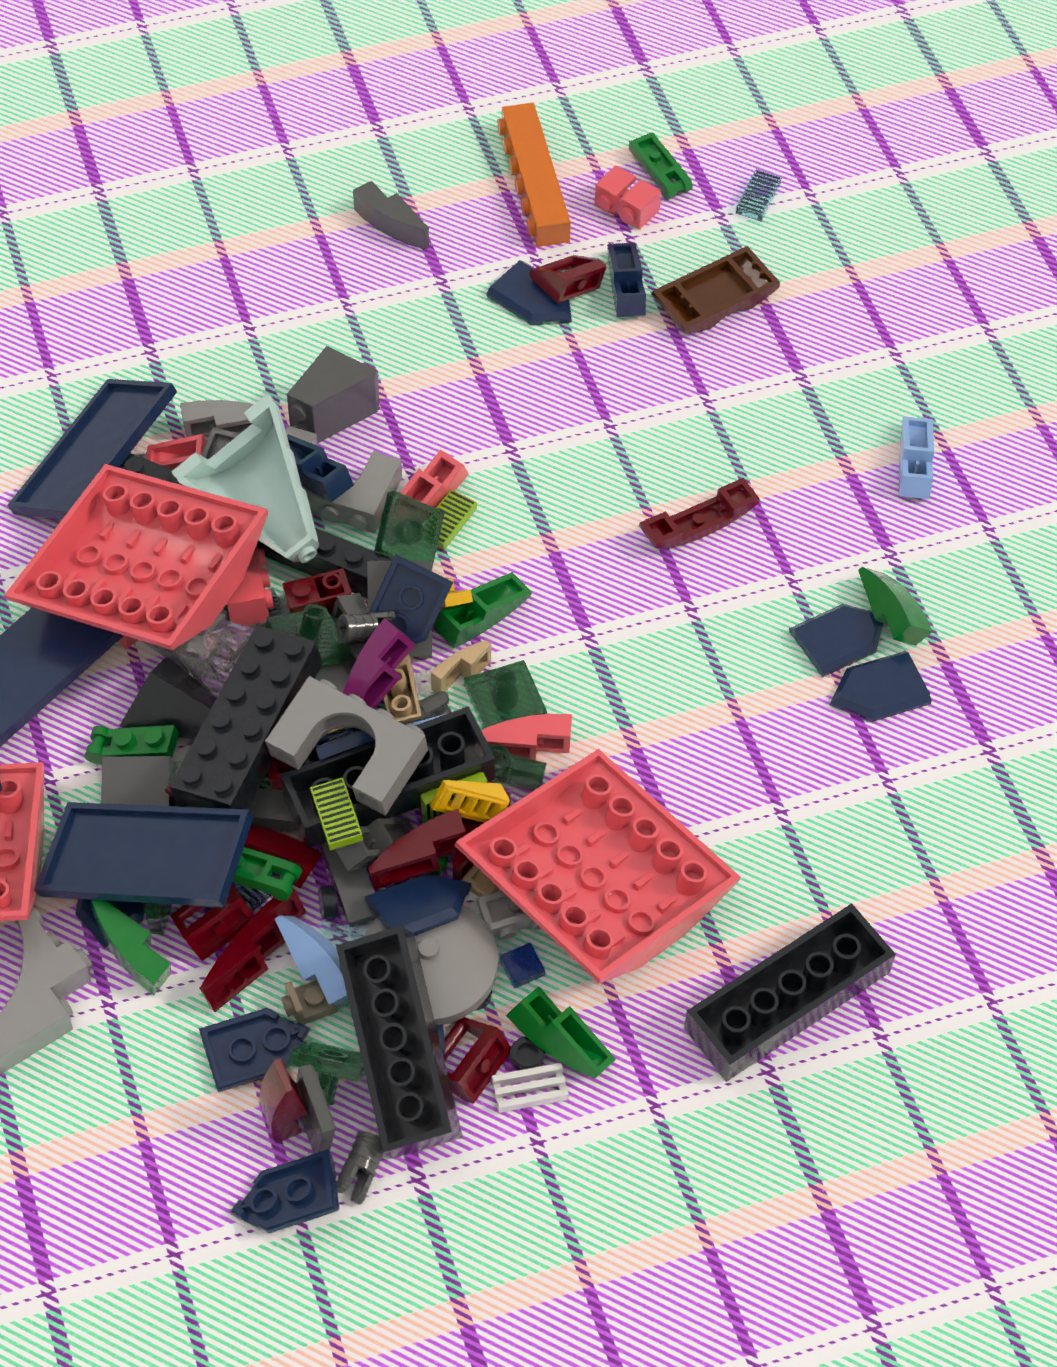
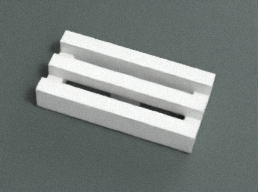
(528, 1075)

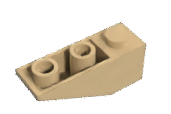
(403, 698)

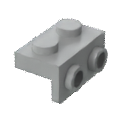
(503, 915)

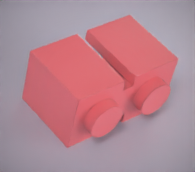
(633, 205)

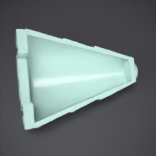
(263, 473)

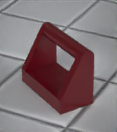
(561, 286)
(215, 926)
(481, 1060)

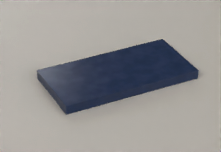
(98, 436)
(40, 660)
(145, 854)

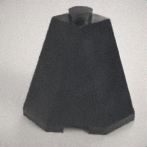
(170, 698)

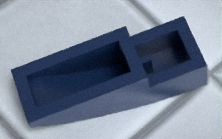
(626, 280)
(318, 472)

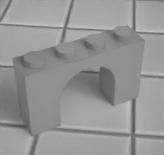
(365, 501)
(322, 709)

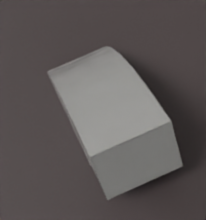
(203, 415)

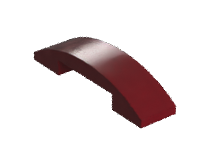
(702, 519)

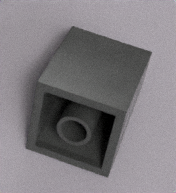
(333, 394)
(137, 780)

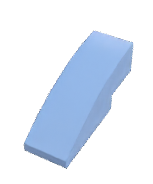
(916, 457)
(314, 958)

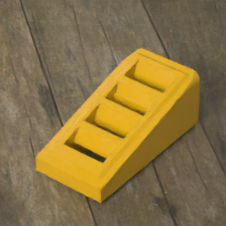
(491, 796)

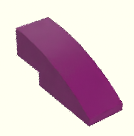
(375, 667)

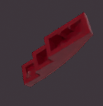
(245, 954)

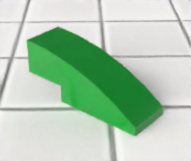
(489, 606)
(895, 606)
(131, 946)
(560, 1034)

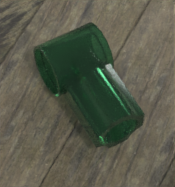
(517, 770)

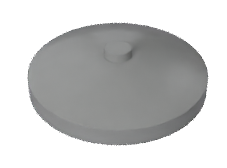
(456, 963)

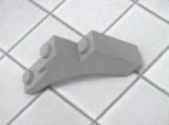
(38, 1005)

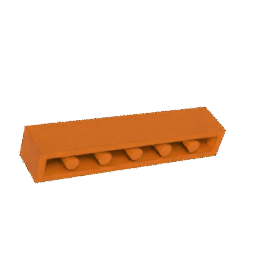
(534, 174)

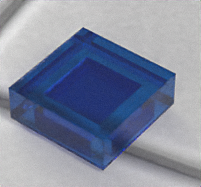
(522, 965)

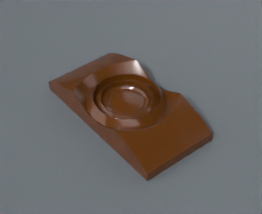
(717, 290)

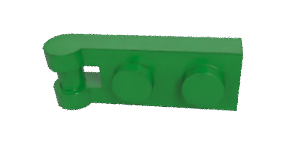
(660, 165)
(131, 742)
(256, 872)

